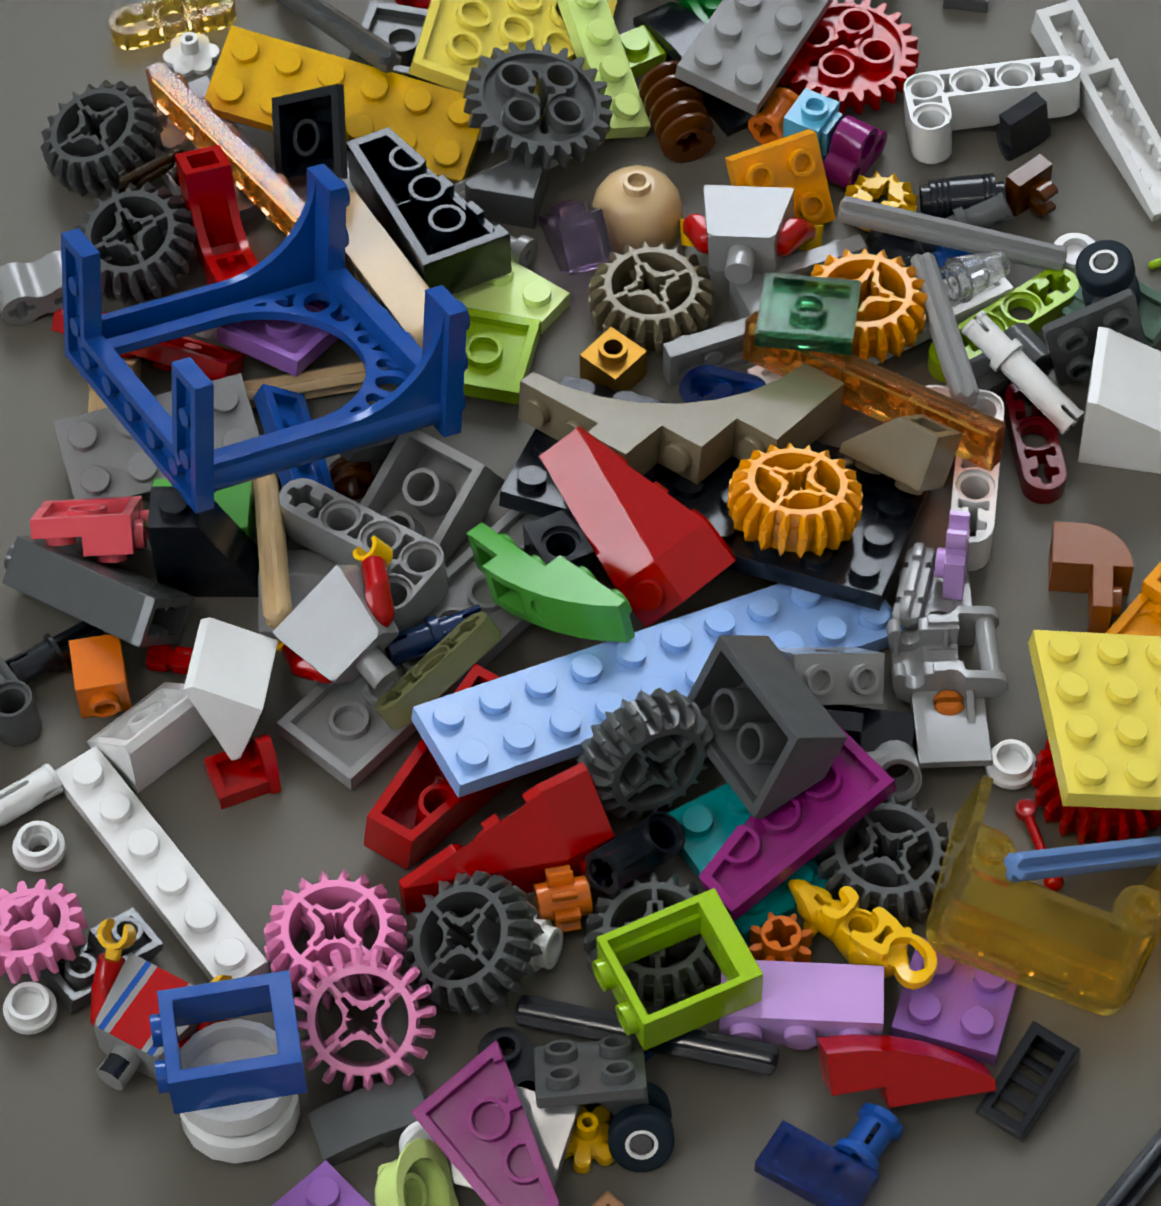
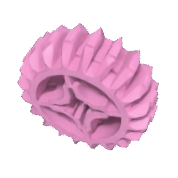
(336, 919)
(398, 986)

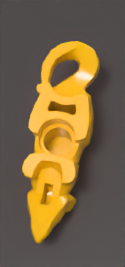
(863, 935)

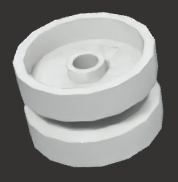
(245, 1129)

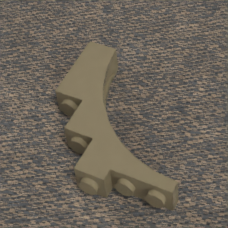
(692, 435)

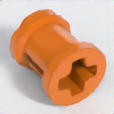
(769, 123)

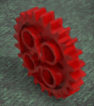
(855, 56)

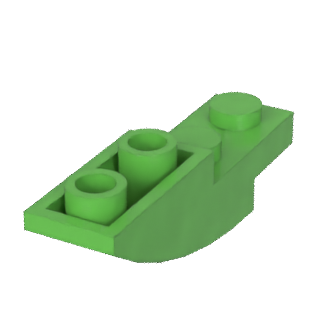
(549, 595)

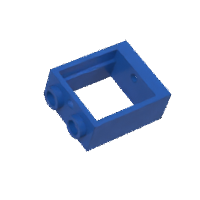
(234, 1080)

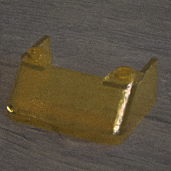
(1033, 931)

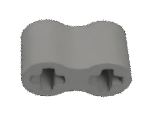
(31, 289)

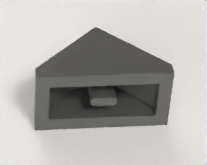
(510, 192)

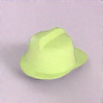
(416, 1178)

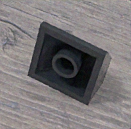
(309, 132)

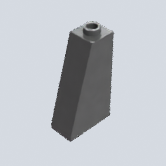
(98, 592)

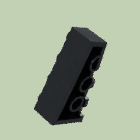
(424, 216)

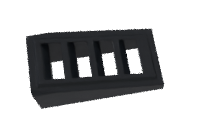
(1051, 1045)

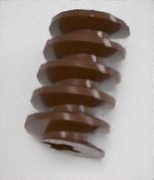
(676, 114)

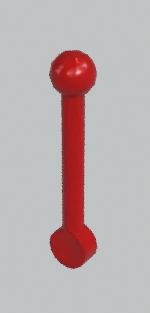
(1026, 811)

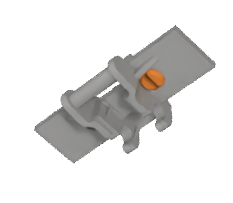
(941, 692)

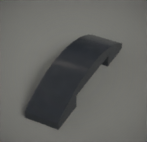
(675, 31)

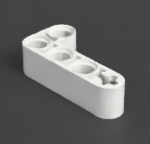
(977, 96)
(976, 487)

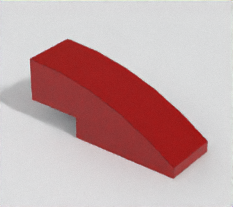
(900, 1068)

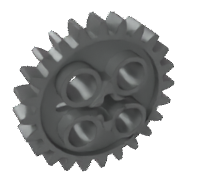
(508, 112)

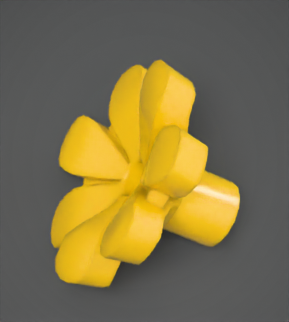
(590, 1140)

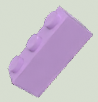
(810, 1003)

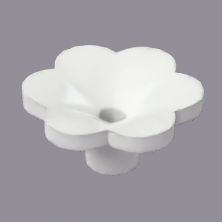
(191, 54)

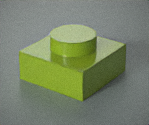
(642, 50)

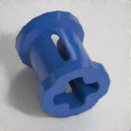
(882, 1134)

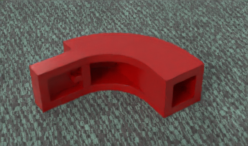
(211, 198)

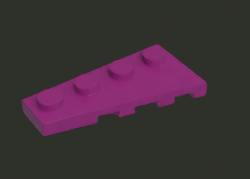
(775, 847)

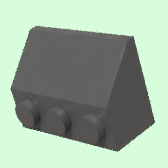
(766, 723)

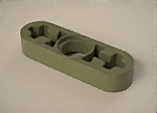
(438, 669)

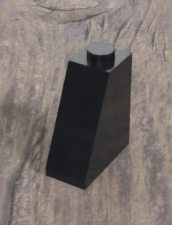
(200, 551)

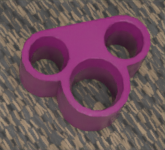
(852, 151)

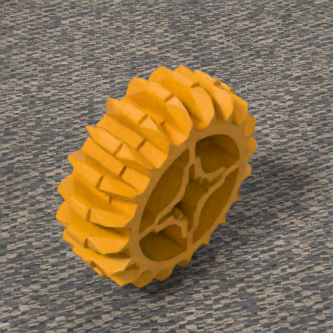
(889, 305)
(795, 500)

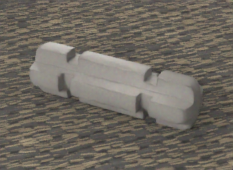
(914, 585)

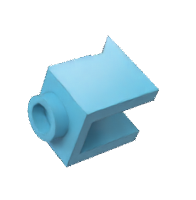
(813, 113)

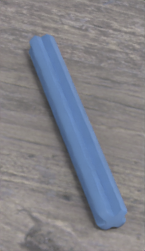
(1083, 859)

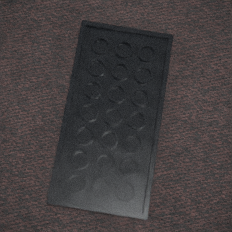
(854, 573)

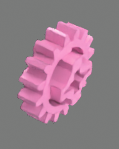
(31, 930)

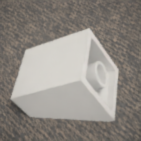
(1123, 405)

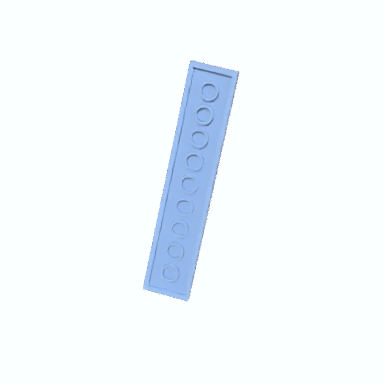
(549, 709)

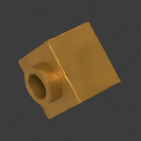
(614, 361)

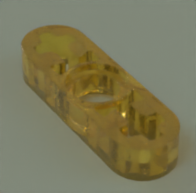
(141, 13)

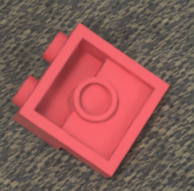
(107, 525)

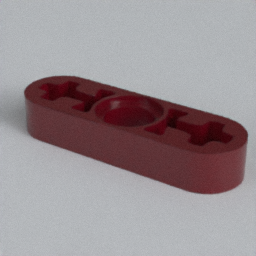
(1029, 458)

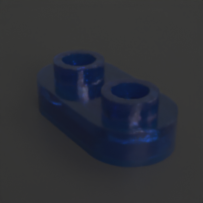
(718, 381)

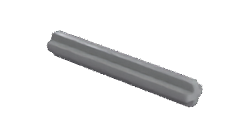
(945, 332)

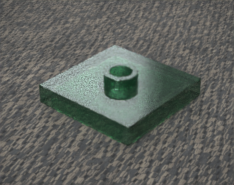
(808, 313)

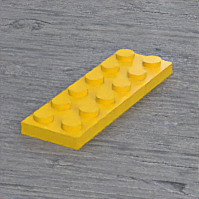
(421, 113)

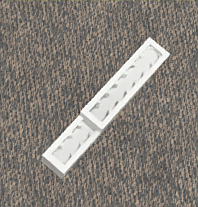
(1106, 100)

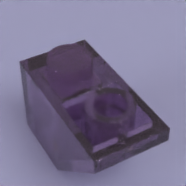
(576, 236)

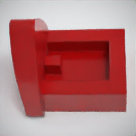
(245, 777)

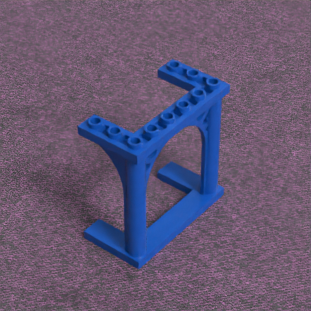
(299, 271)

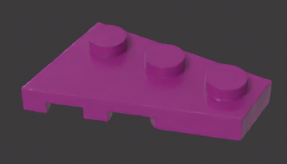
(487, 1133)

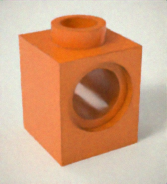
(100, 675)

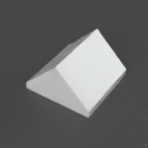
(229, 680)
(152, 735)

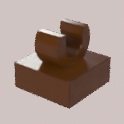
(1031, 188)

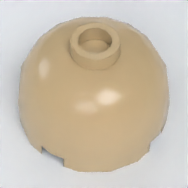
(638, 207)

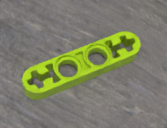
(1029, 296)

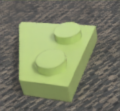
(518, 294)

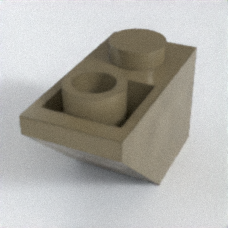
(908, 449)

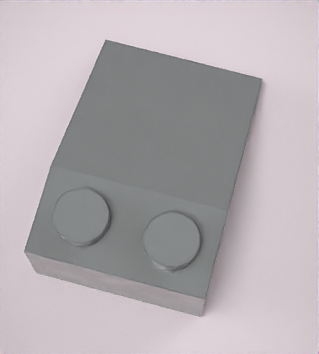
(433, 490)

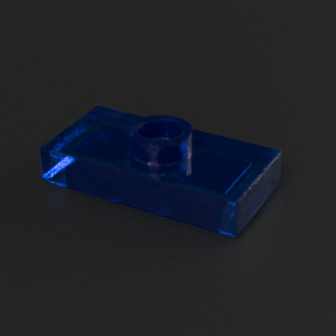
(814, 1169)

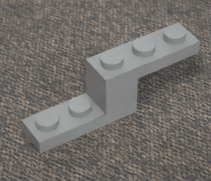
(724, 344)

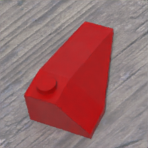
(641, 534)
(553, 829)

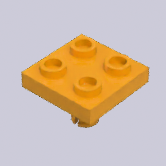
(788, 164)

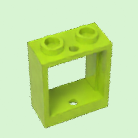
(694, 916)

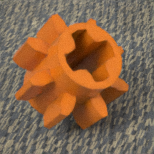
(563, 898)
(781, 940)

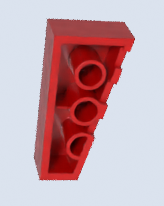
(420, 803)

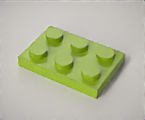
(499, 354)

